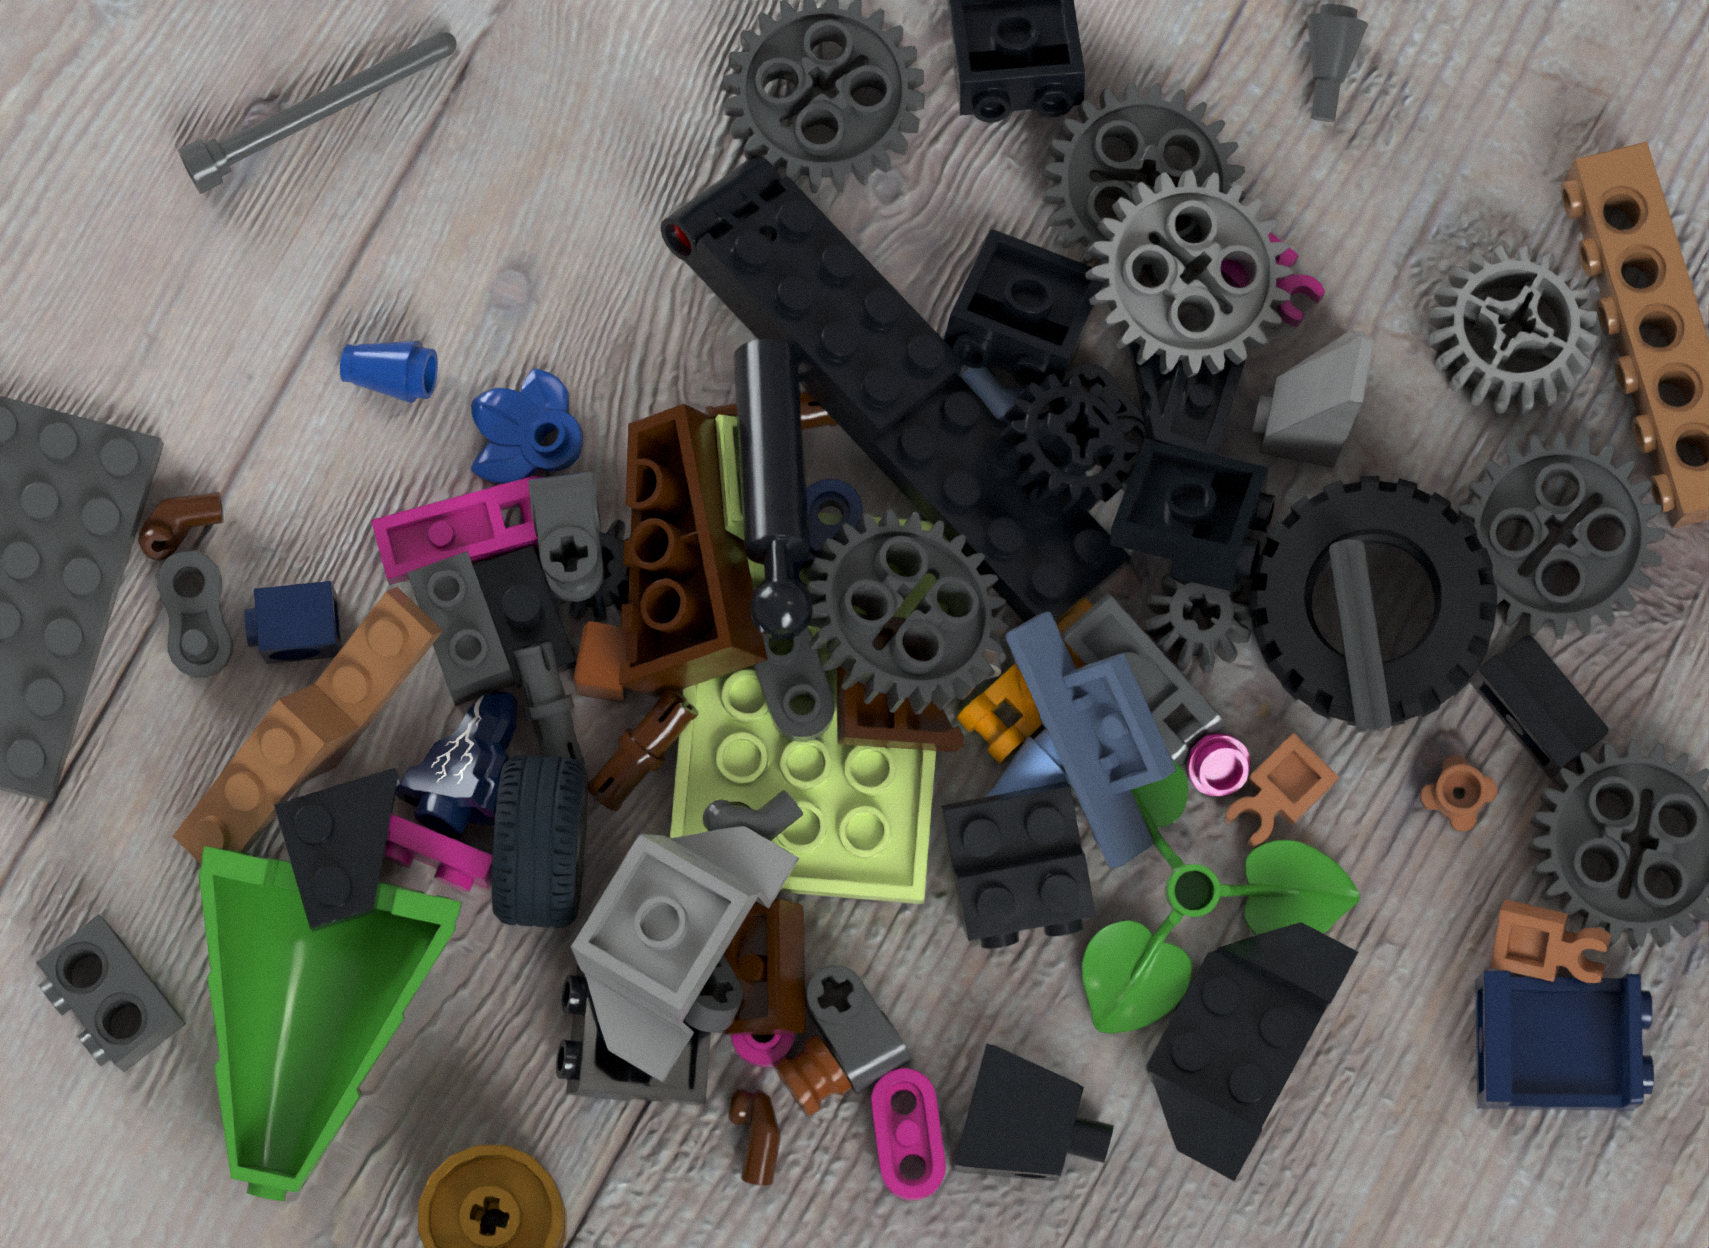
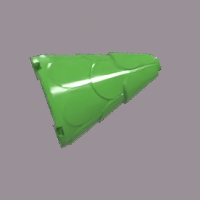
(303, 1008)

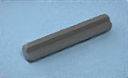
(1360, 635)

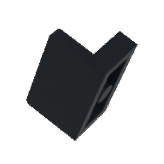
(1539, 705)

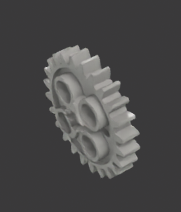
(1226, 233)

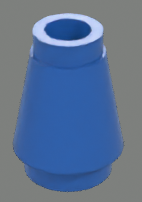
(392, 368)

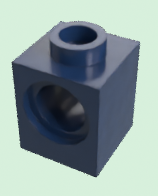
(294, 622)

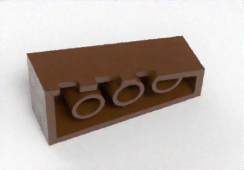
(685, 571)

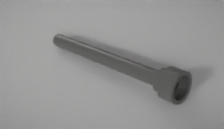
(212, 160)

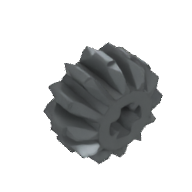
(1184, 634)

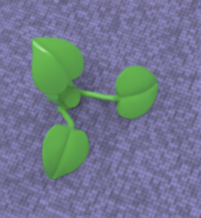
(1139, 977)

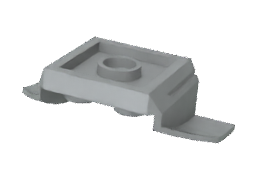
(666, 931)

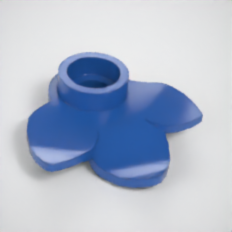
(517, 426)

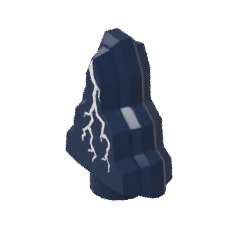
(463, 771)

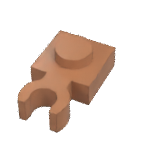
(1286, 784)
(1536, 943)

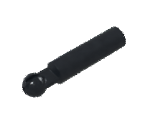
(773, 483)

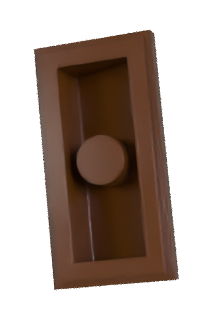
(771, 970)

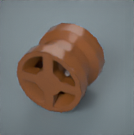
(812, 1075)

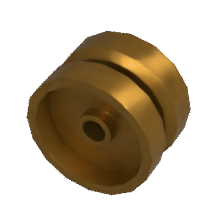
(486, 1181)

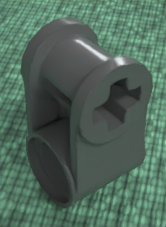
(567, 527)
(858, 1038)

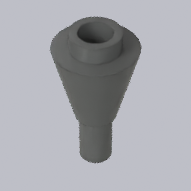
(1333, 45)

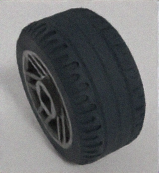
(539, 841)

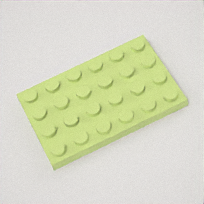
(860, 804)

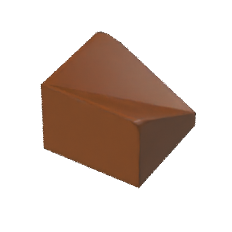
(599, 662)

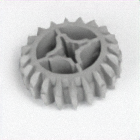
(1532, 342)

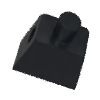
(1026, 1121)

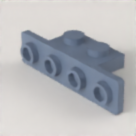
(1098, 732)

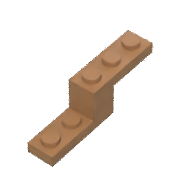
(311, 727)

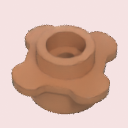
(1477, 790)

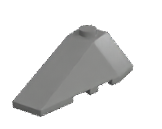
(1316, 402)

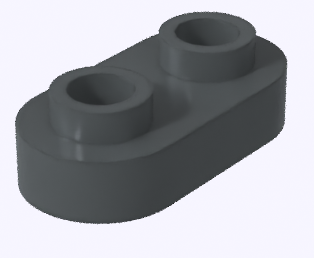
(791, 676)

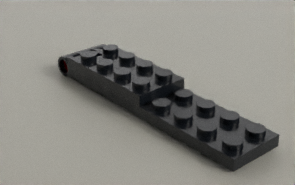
(887, 383)

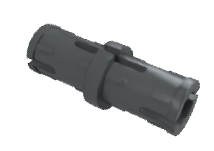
(547, 701)

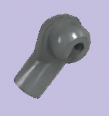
(767, 821)

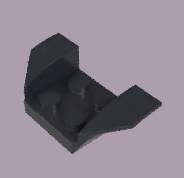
(1242, 1038)

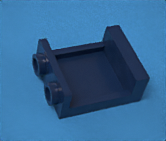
(1561, 1043)

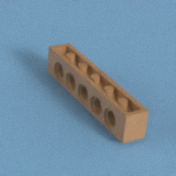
(1629, 182)

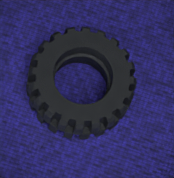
(1385, 515)

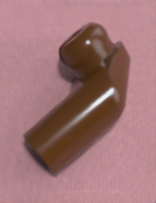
(174, 519)
(763, 1134)

